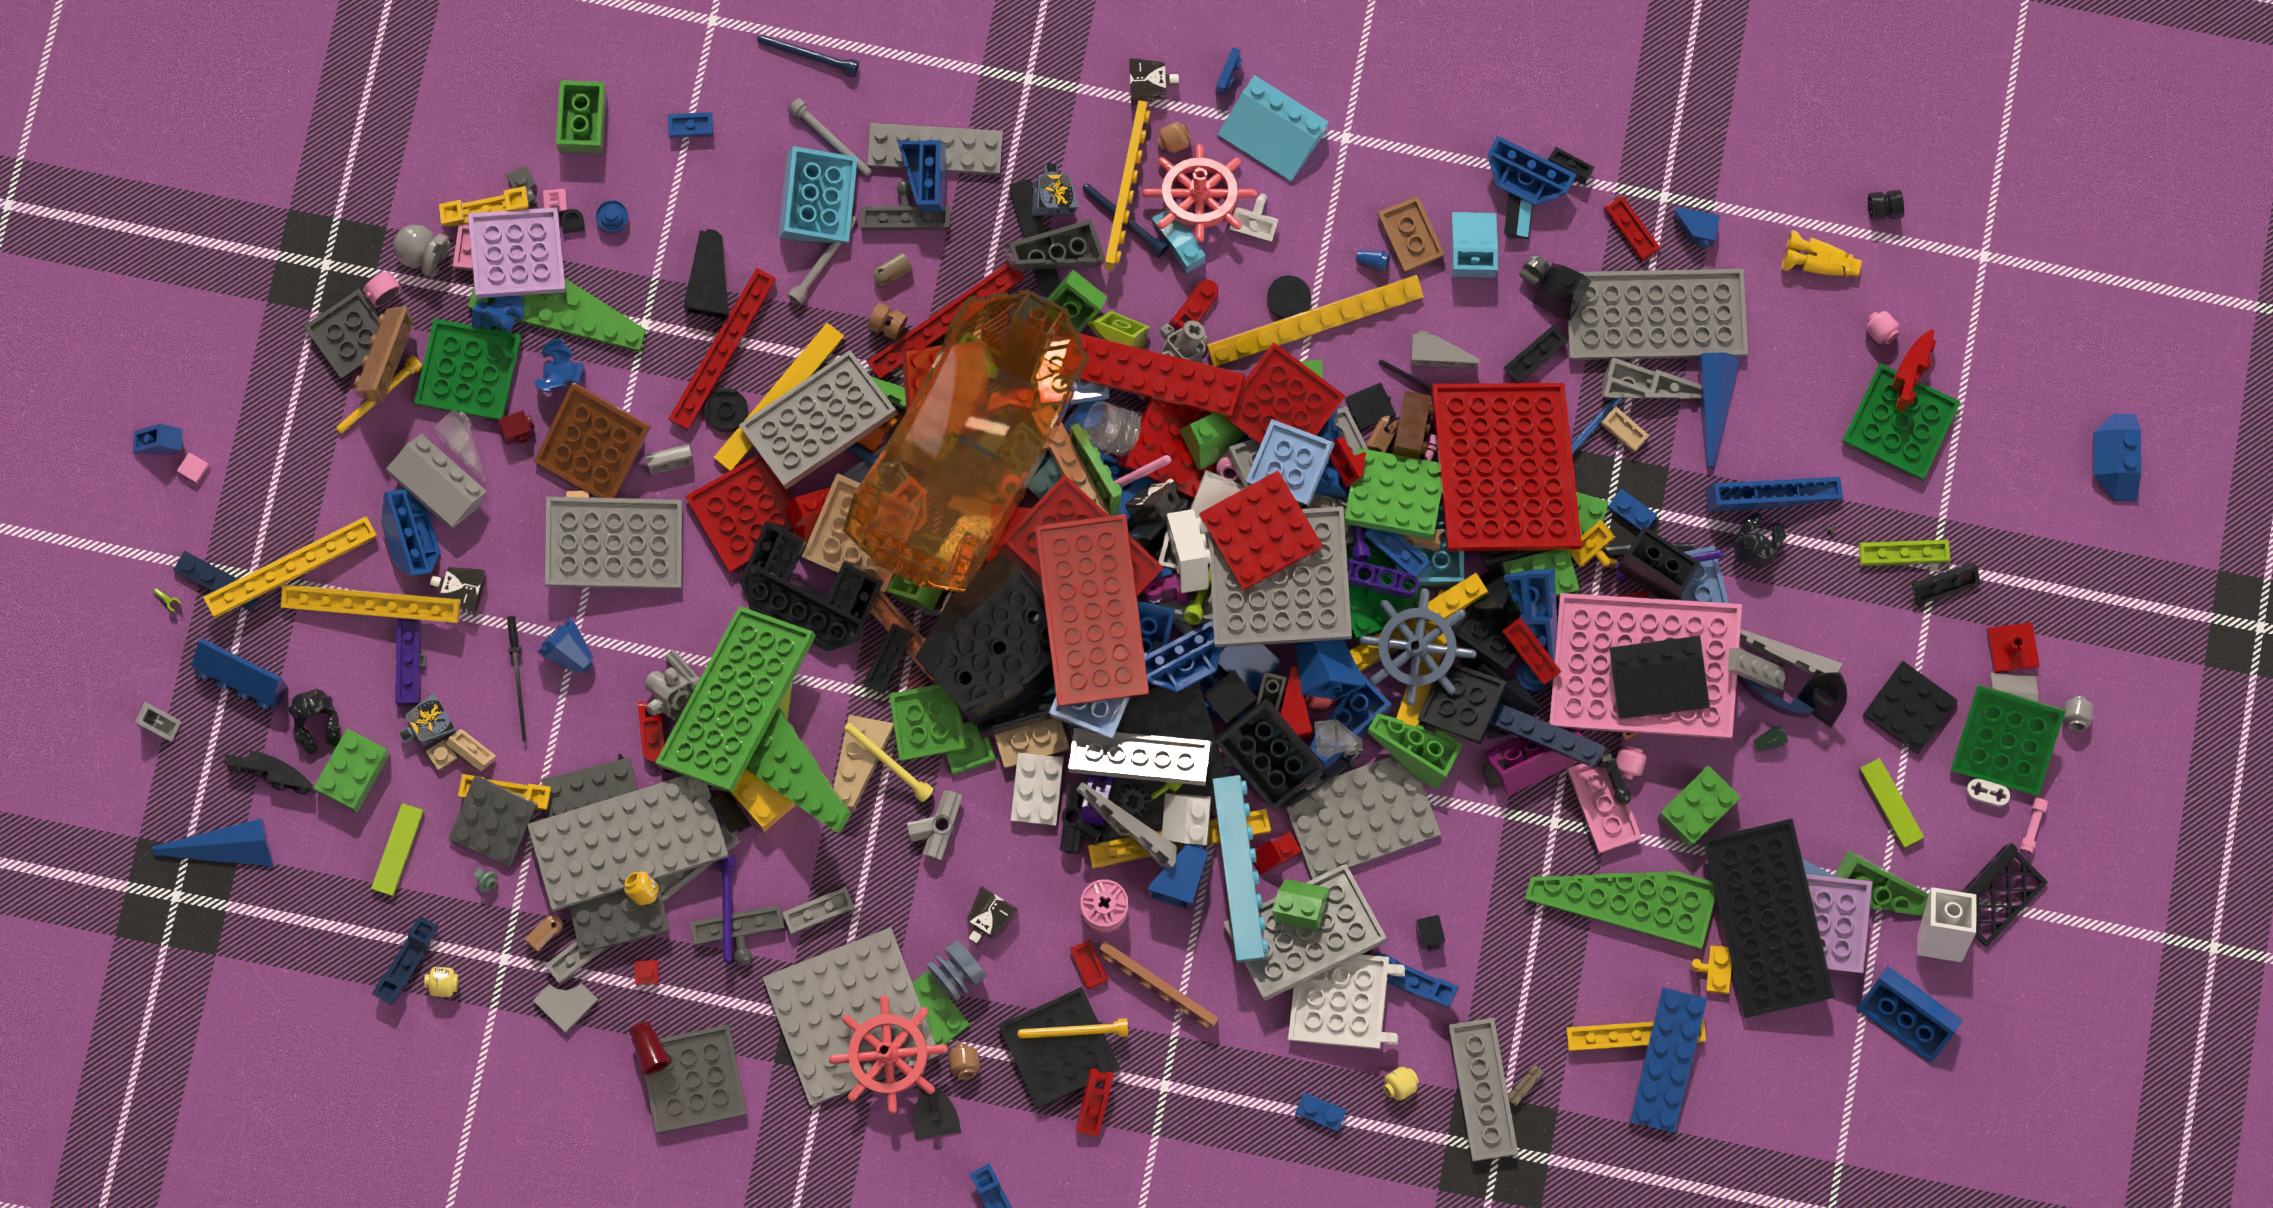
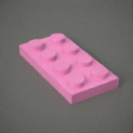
(1607, 821)

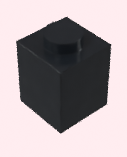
(1430, 933)

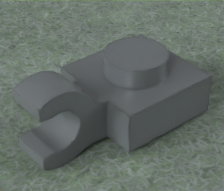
(521, 178)

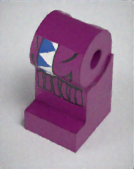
(1164, 590)

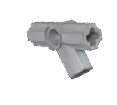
(927, 828)

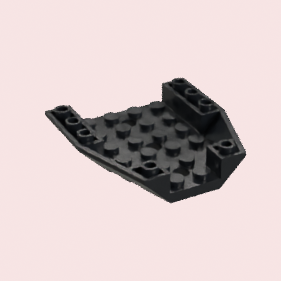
(964, 638)

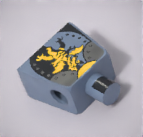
(1053, 193)
(428, 722)

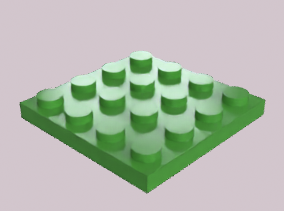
(1395, 495)

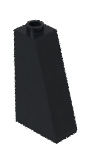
(707, 281)

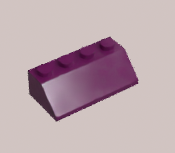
(1520, 773)

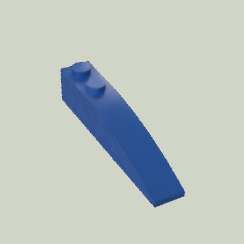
(1772, 493)

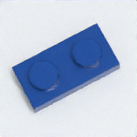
(1233, 63)
(690, 125)
(1631, 510)
(1320, 1112)

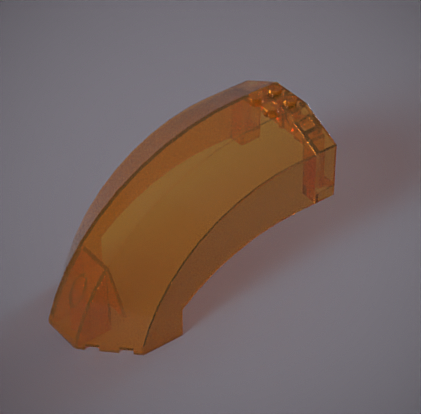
(1001, 382)

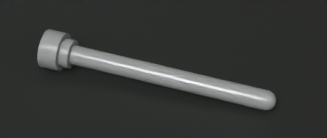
(799, 109)
(798, 294)

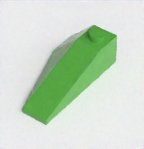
(1210, 439)

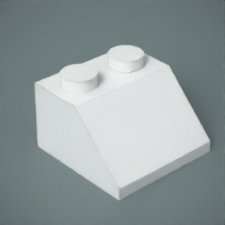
(1186, 818)

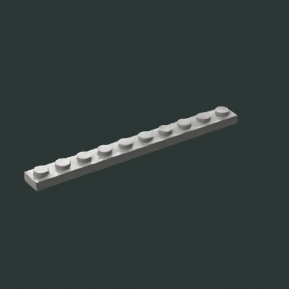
(571, 960)

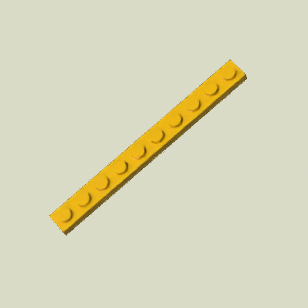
(1315, 320)

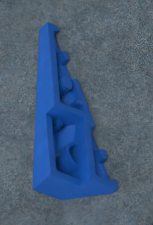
(1717, 381)
(1330, 479)
(1536, 600)
(236, 844)

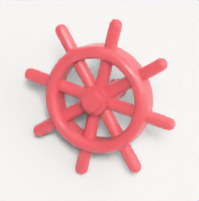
(1199, 193)
(888, 1054)

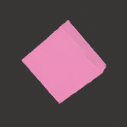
(193, 467)

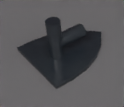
(934, 1115)

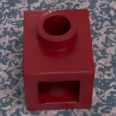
(516, 427)

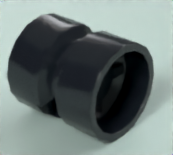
(1886, 205)

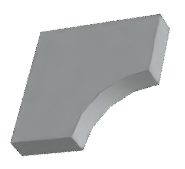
(565, 1006)

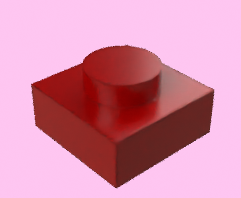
(646, 972)

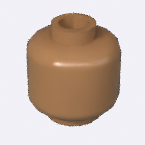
(1174, 137)
(964, 1061)

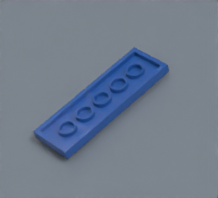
(1668, 1060)

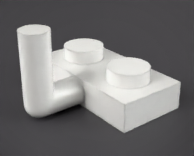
(1256, 223)

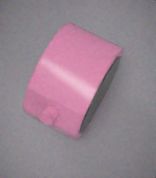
(381, 289)

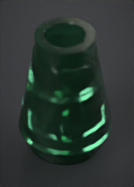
(1772, 738)

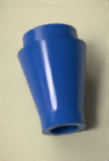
(1373, 259)

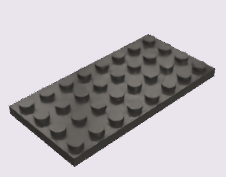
(613, 917)

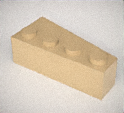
(857, 762)

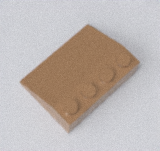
(384, 354)

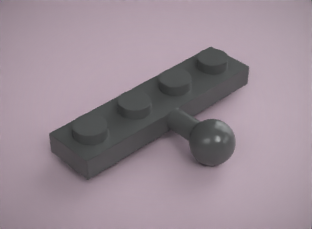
(904, 216)
(743, 924)

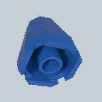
(567, 648)

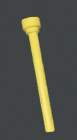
(921, 790)

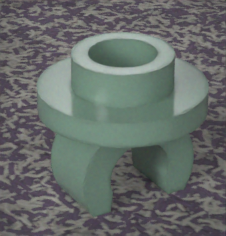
(487, 881)

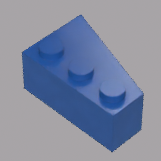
(926, 172)

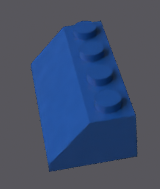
(238, 674)
(1909, 1014)

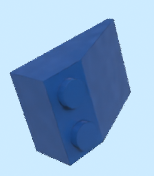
(1155, 625)

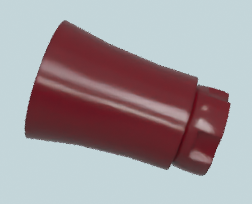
(648, 1048)

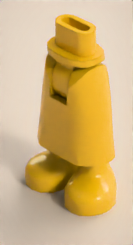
(1819, 257)

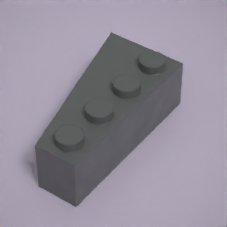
(1057, 249)

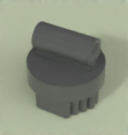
(1535, 269)

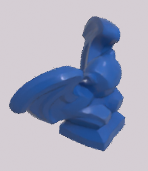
(497, 313)
(560, 371)

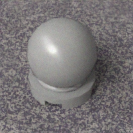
(418, 247)

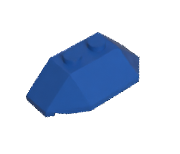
(1527, 173)
(2118, 456)
(409, 533)
(1184, 660)

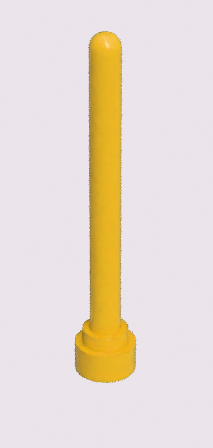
(411, 366)
(1118, 1028)

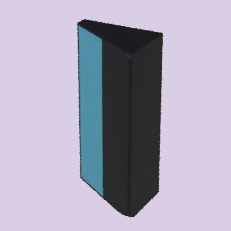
(1518, 218)

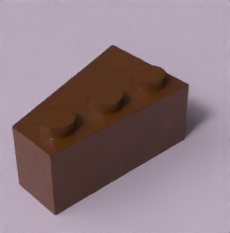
(1413, 425)

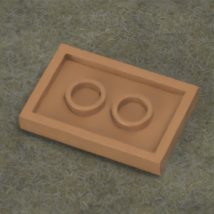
(1411, 234)

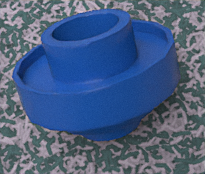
(612, 216)
(1528, 679)

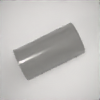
(669, 459)

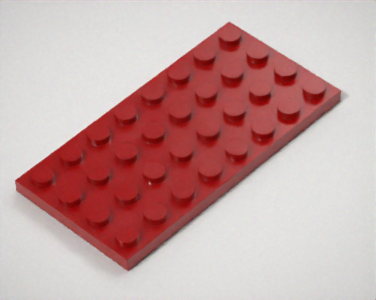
(1092, 610)

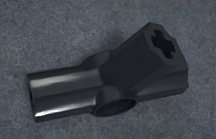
(1073, 832)

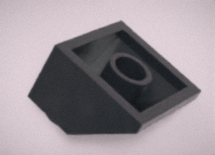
(1562, 291)

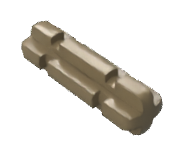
(1525, 1085)

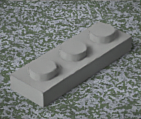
(818, 910)

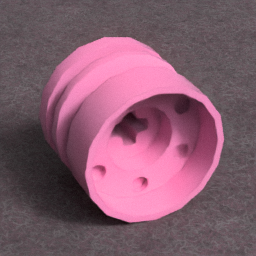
(1103, 919)

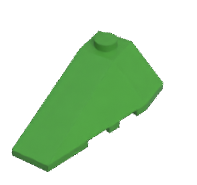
(1421, 751)
(1888, 890)

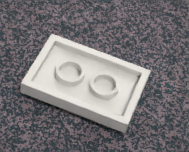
(1036, 788)

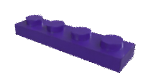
(407, 661)

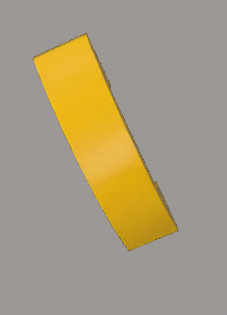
(456, 212)
(536, 793)

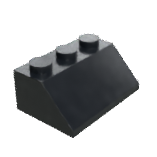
(1152, 535)
(1658, 565)

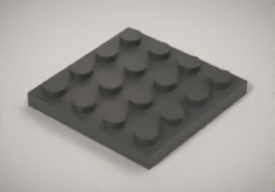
(699, 1083)

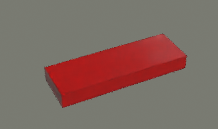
(1632, 228)
(1532, 651)

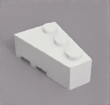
(1189, 549)

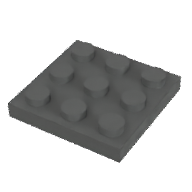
(345, 333)
(493, 821)

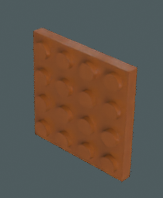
(592, 443)

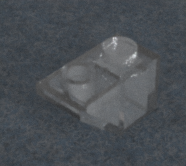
(1335, 738)

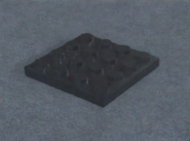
(1060, 1063)

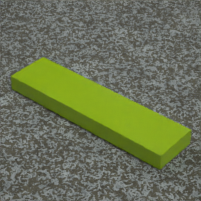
(1904, 553)
(1891, 803)
(397, 849)

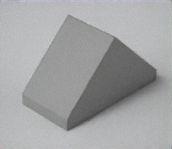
(157, 722)

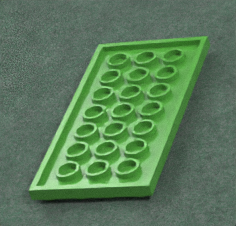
(735, 699)

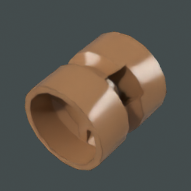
(880, 319)

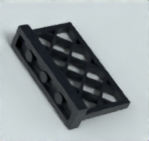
(1987, 877)

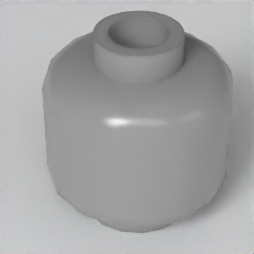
(2078, 713)

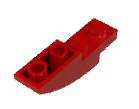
(1912, 368)

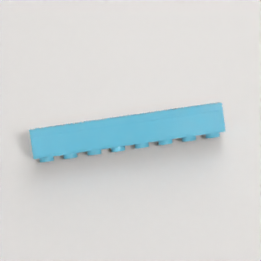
(1238, 867)

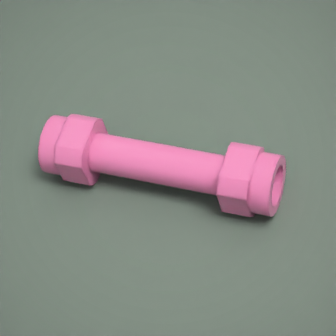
(2039, 807)

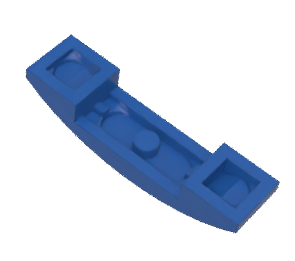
(1422, 985)
(989, 1188)

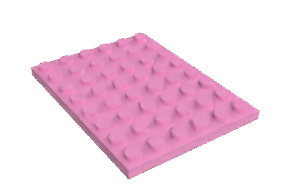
(1585, 688)

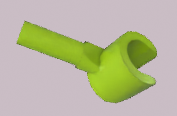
(167, 599)
(1169, 785)

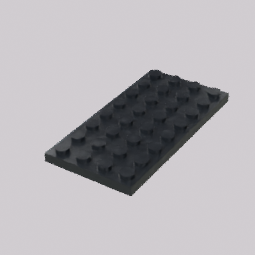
(1768, 918)

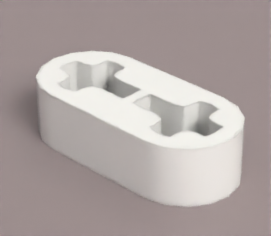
(1986, 798)

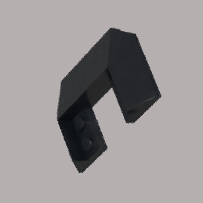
(774, 592)

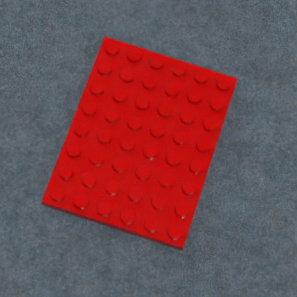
(1506, 467)

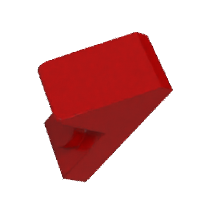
(1347, 465)
(1276, 852)

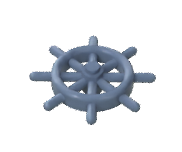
(1417, 647)

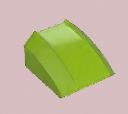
(1120, 329)

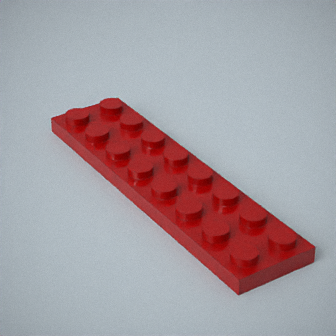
(1161, 376)

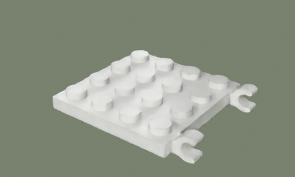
(1344, 1004)

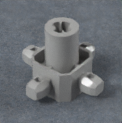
(1186, 342)
(670, 692)

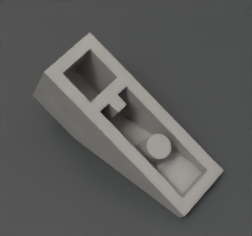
(1435, 352)

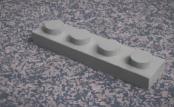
(1756, 669)

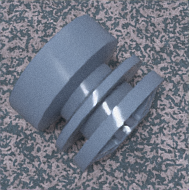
(956, 970)

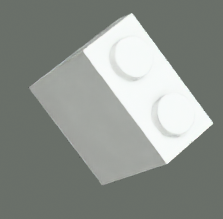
(1212, 491)
(1947, 925)

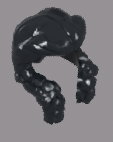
(1755, 548)
(311, 704)

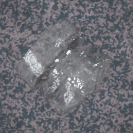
(1112, 428)

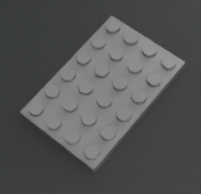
(818, 419)
(613, 543)
(1362, 817)
(1303, 953)

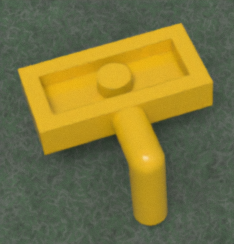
(1592, 545)
(1717, 969)

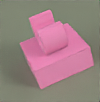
(555, 198)

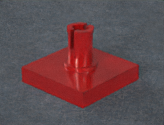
(2013, 647)

